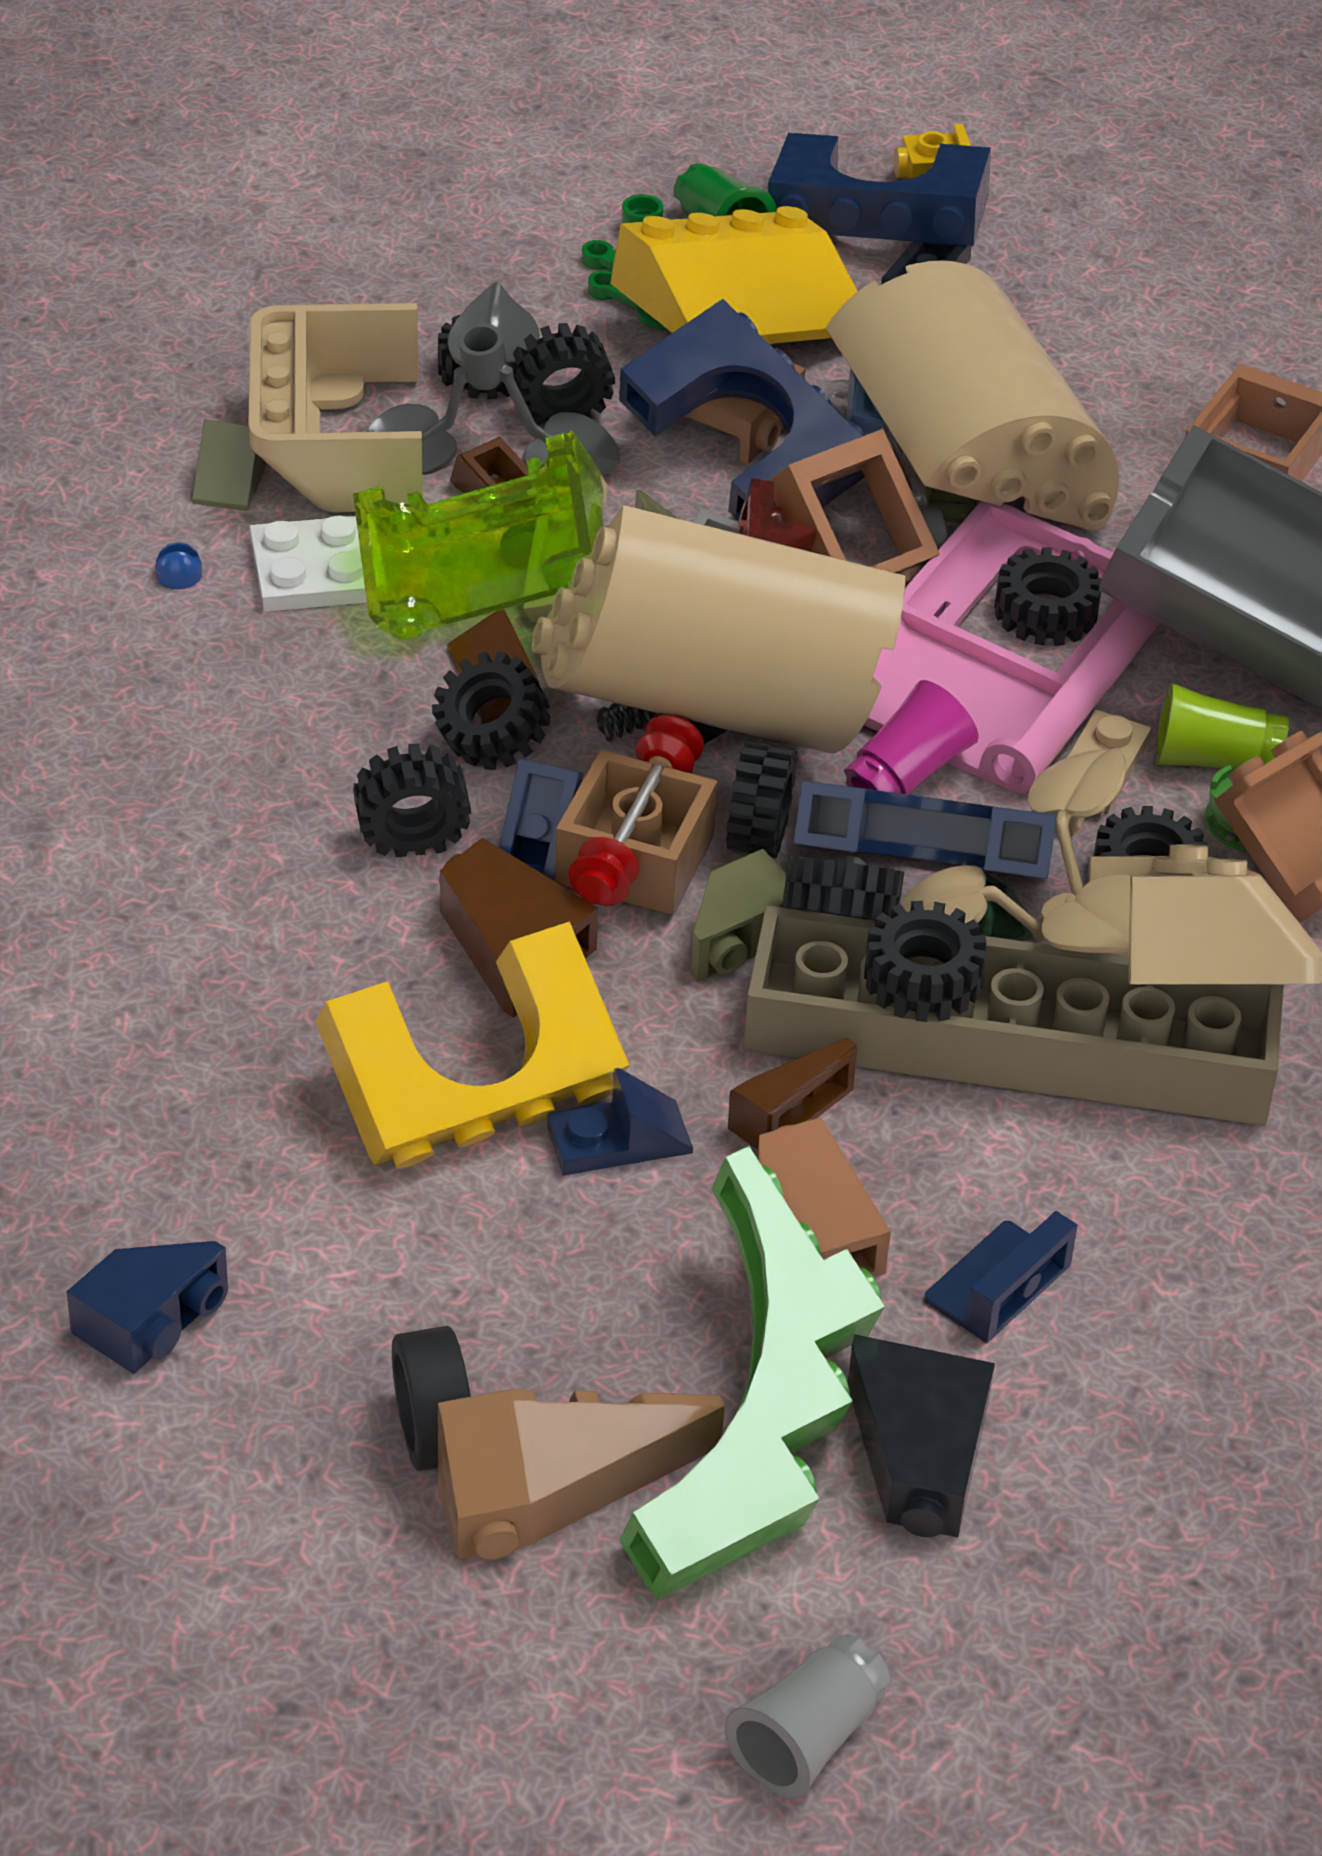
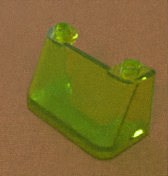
(480, 547)

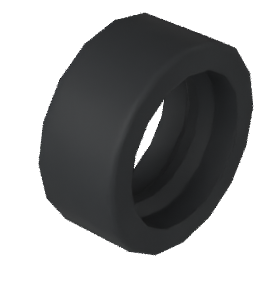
(426, 1372)

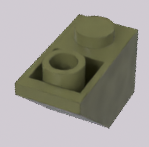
(734, 913)

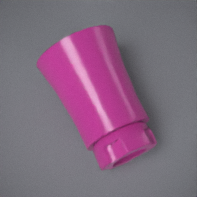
(914, 742)

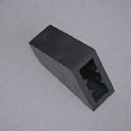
(920, 1429)

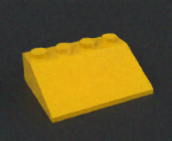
(762, 264)

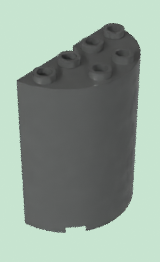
(1230, 562)

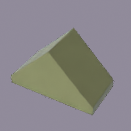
(226, 467)

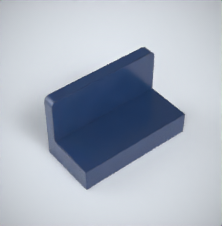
(1004, 1275)

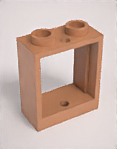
(1251, 399)
(888, 485)

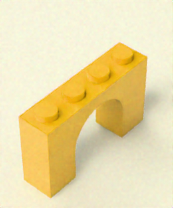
(410, 1107)

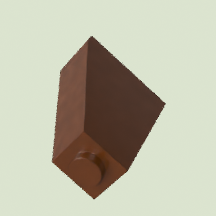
(498, 899)

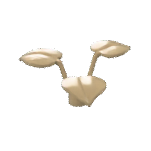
(1080, 921)

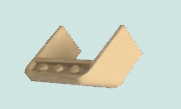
(319, 361)
(1208, 922)

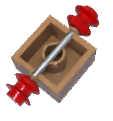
(639, 821)

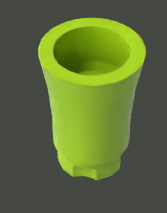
(1214, 731)

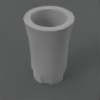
(807, 1715)

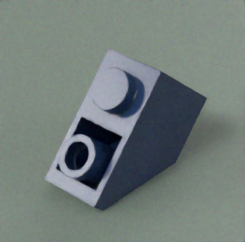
(145, 1297)

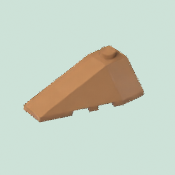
(533, 1466)

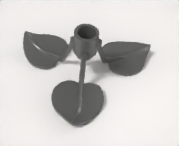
(484, 346)

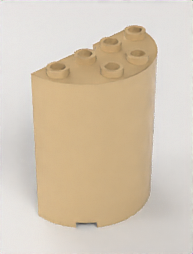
(975, 394)
(722, 630)

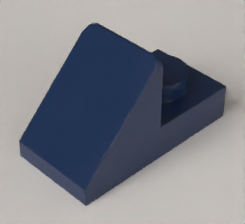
(535, 810)
(631, 1129)

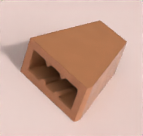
(826, 1193)

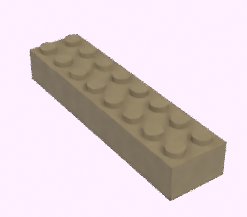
(1039, 1025)

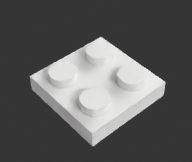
(308, 563)

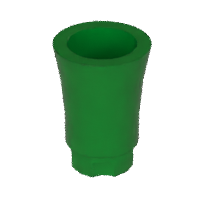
(718, 194)

